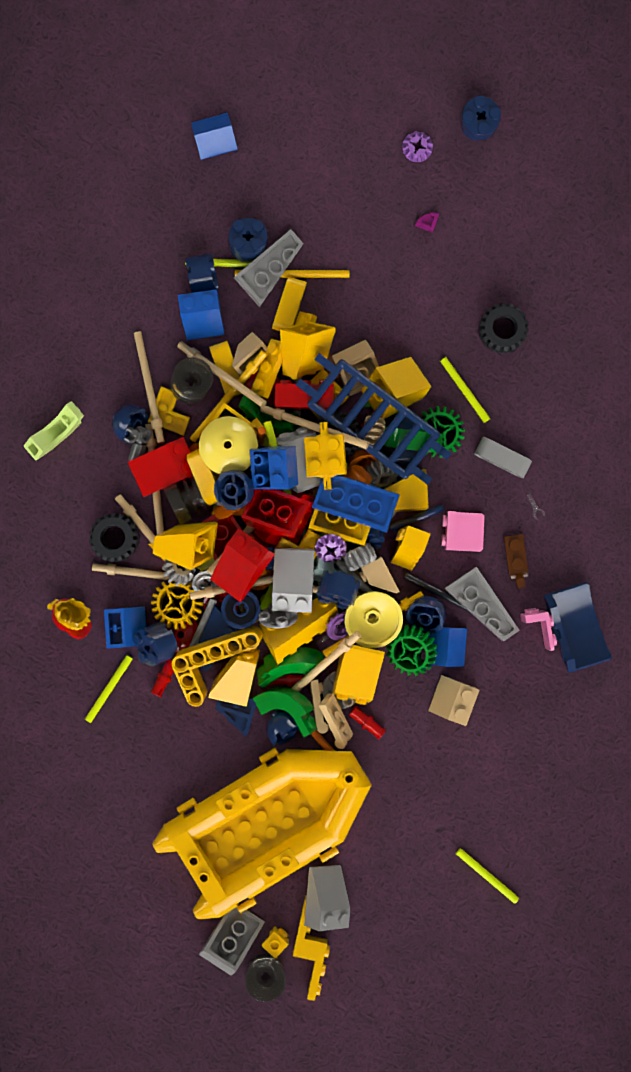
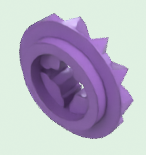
(421, 154)
(331, 541)
(334, 632)

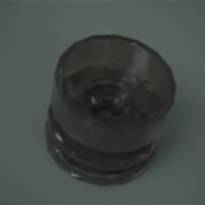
(201, 376)
(186, 500)
(263, 989)

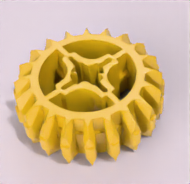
(169, 607)

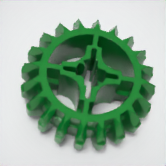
(435, 423)
(415, 661)

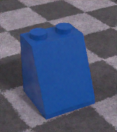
(201, 314)

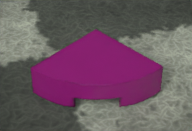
(427, 221)

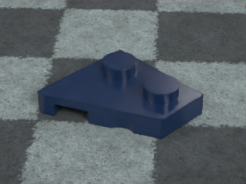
(238, 715)

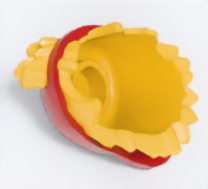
(71, 617)

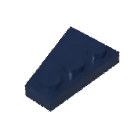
(214, 628)

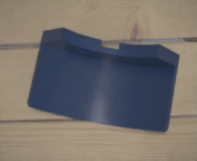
(577, 627)

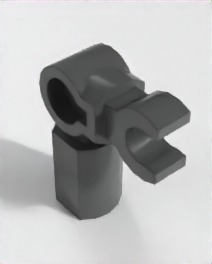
(138, 438)

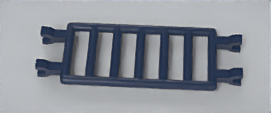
(387, 400)

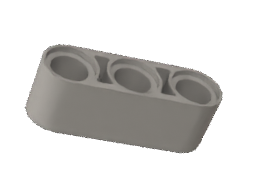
(503, 457)

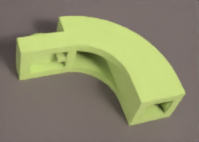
(55, 432)

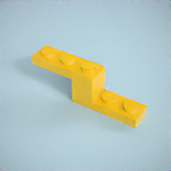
(271, 364)
(313, 949)

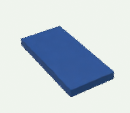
(357, 502)

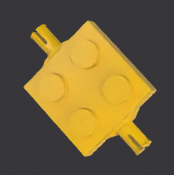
(325, 455)

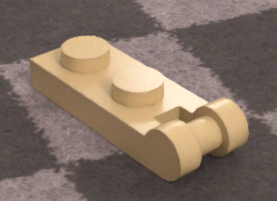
(317, 689)
(336, 720)

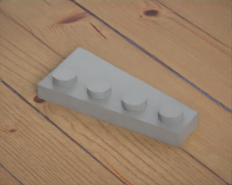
(266, 269)
(481, 601)

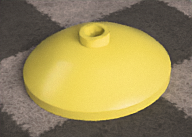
(223, 430)
(378, 630)

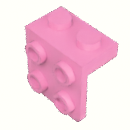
(463, 531)
(534, 615)

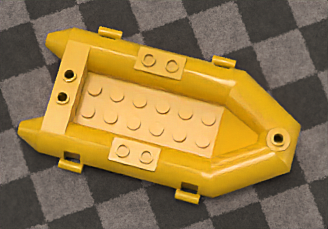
(265, 825)

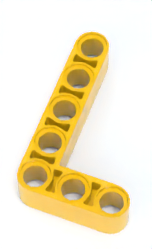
(210, 655)

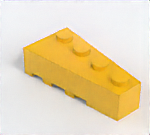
(409, 547)
(287, 639)

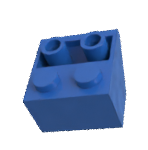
(274, 467)
(122, 625)

